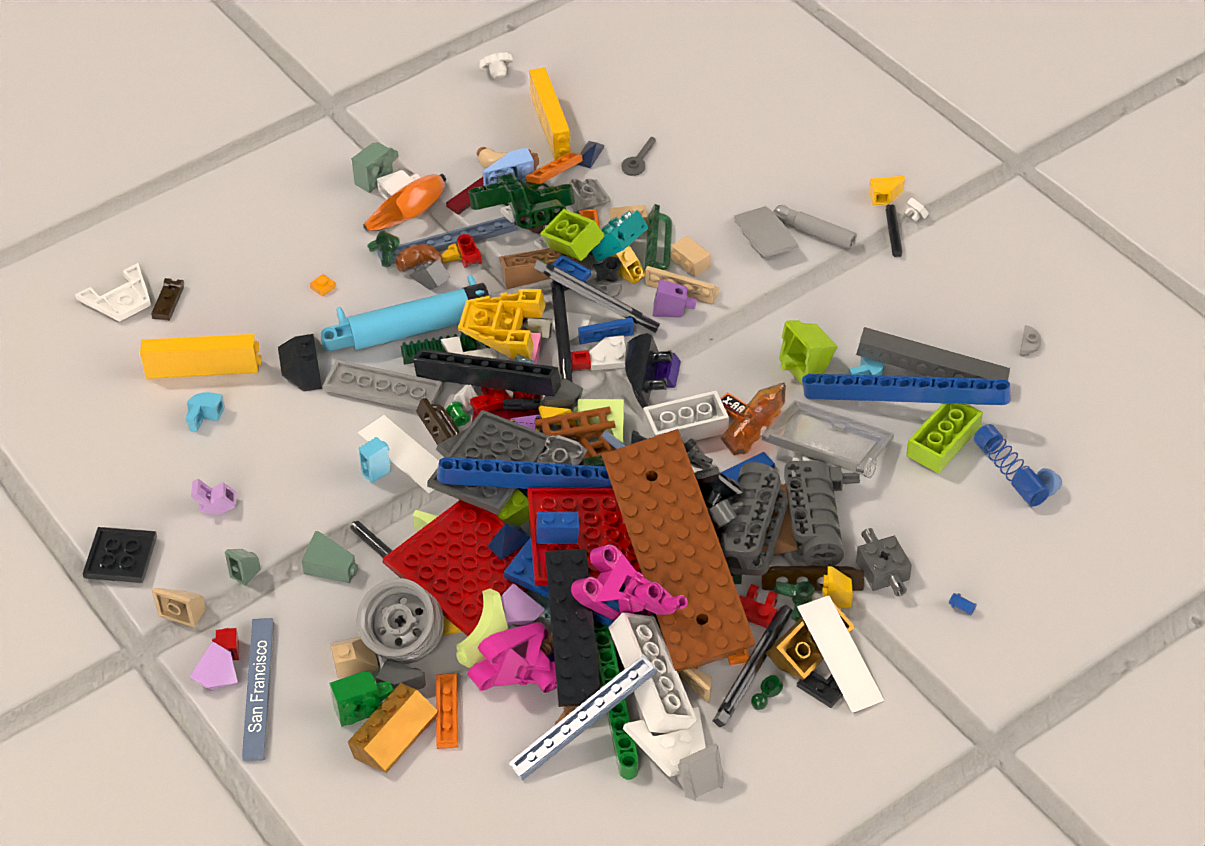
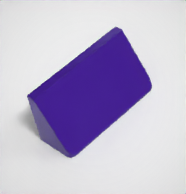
(669, 371)

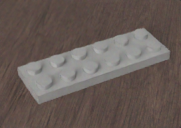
(380, 385)

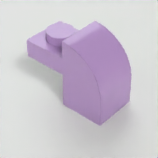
(213, 500)

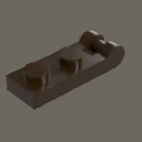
(167, 299)

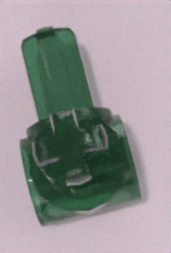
(387, 244)
(794, 592)

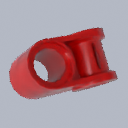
(468, 250)

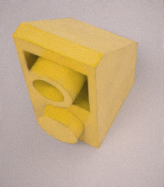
(885, 189)
(630, 266)
(838, 588)

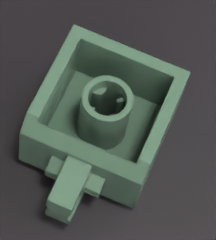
(372, 164)

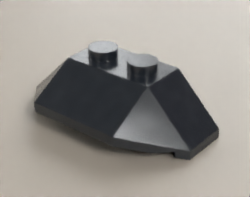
(300, 362)

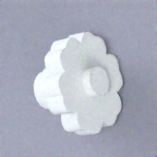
(496, 64)

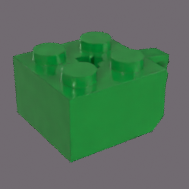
(357, 697)

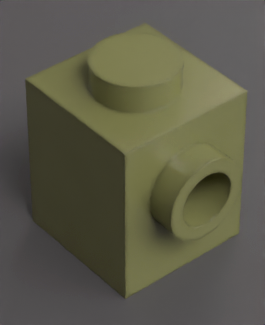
(539, 325)

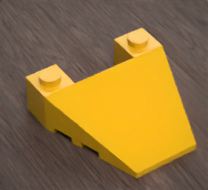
(500, 318)

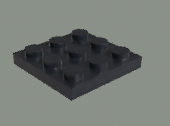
(120, 554)

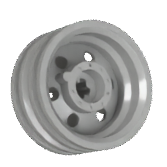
(371, 620)

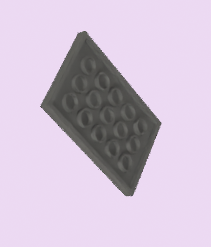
(491, 439)

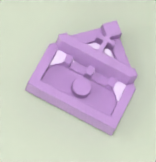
(519, 607)
(215, 668)

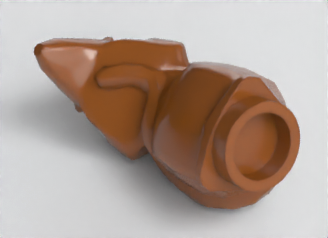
(415, 254)

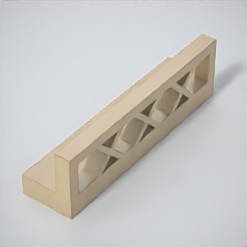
(695, 289)

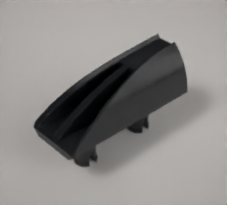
(641, 365)
(716, 486)

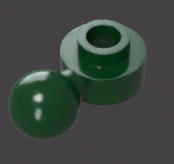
(770, 687)

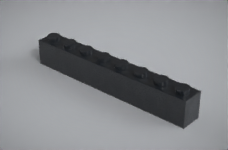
(487, 372)

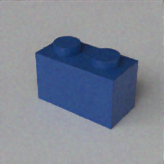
(557, 528)

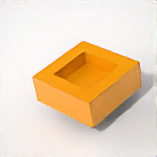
(322, 285)

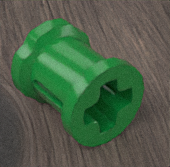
(457, 414)

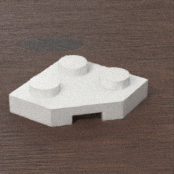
(608, 354)

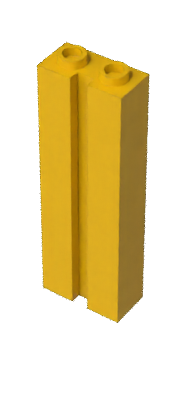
(549, 112)
(200, 356)

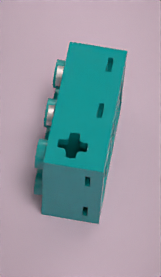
(619, 234)

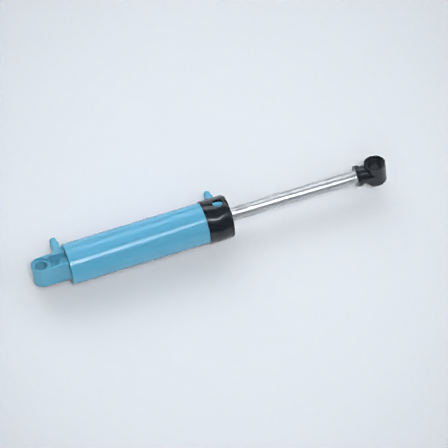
(428, 313)

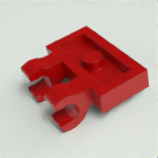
(757, 612)

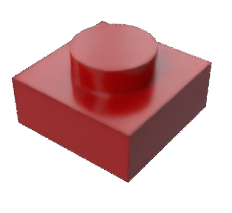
(581, 360)

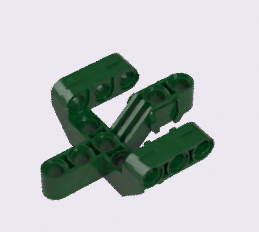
(519, 194)

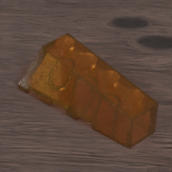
(755, 415)

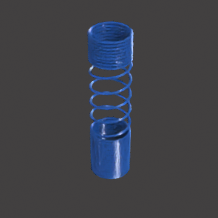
(1024, 480)

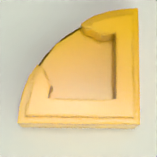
(451, 254)

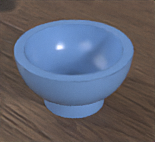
(1050, 479)

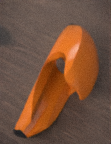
(407, 202)

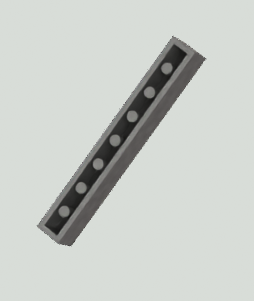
(925, 358)

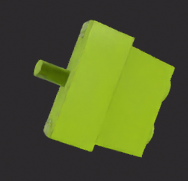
(805, 349)

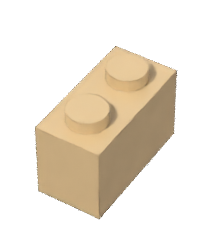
(690, 256)

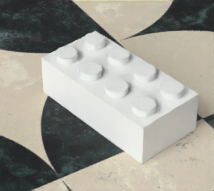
(693, 416)

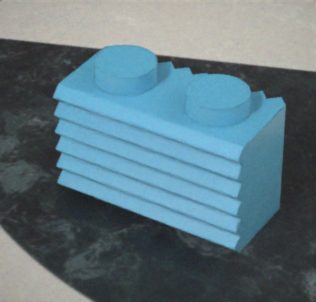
(374, 459)

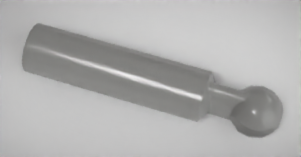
(816, 226)

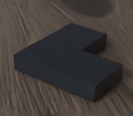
(821, 689)

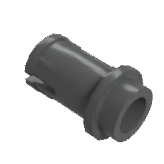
(699, 458)

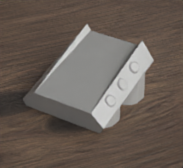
(587, 194)
(562, 451)
(701, 772)

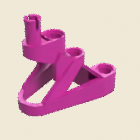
(639, 592)
(503, 662)

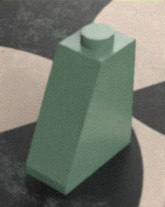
(328, 559)

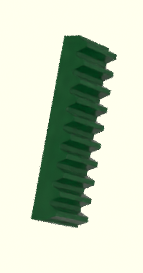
(411, 350)

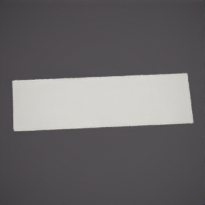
(403, 450)
(840, 654)

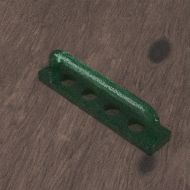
(652, 237)

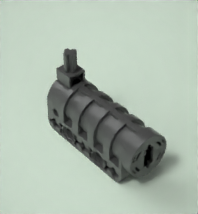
(817, 516)
(746, 534)

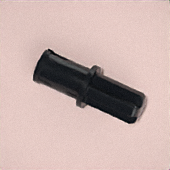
(522, 404)

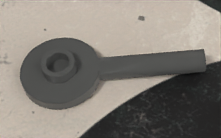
(636, 165)

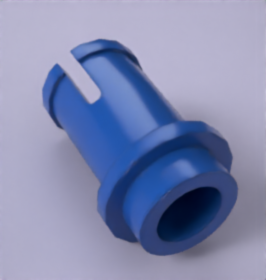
(962, 603)

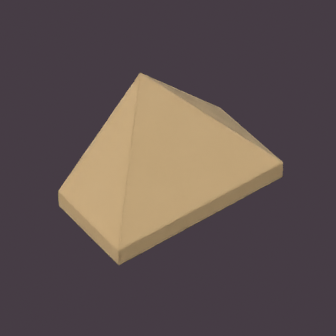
(698, 681)

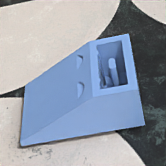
(516, 162)

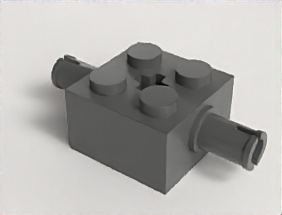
(883, 562)

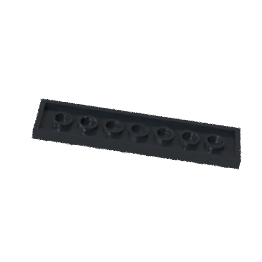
(571, 629)

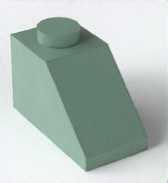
(242, 565)

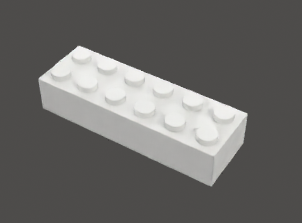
(662, 695)

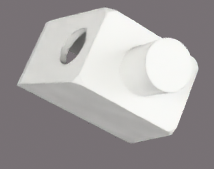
(393, 182)

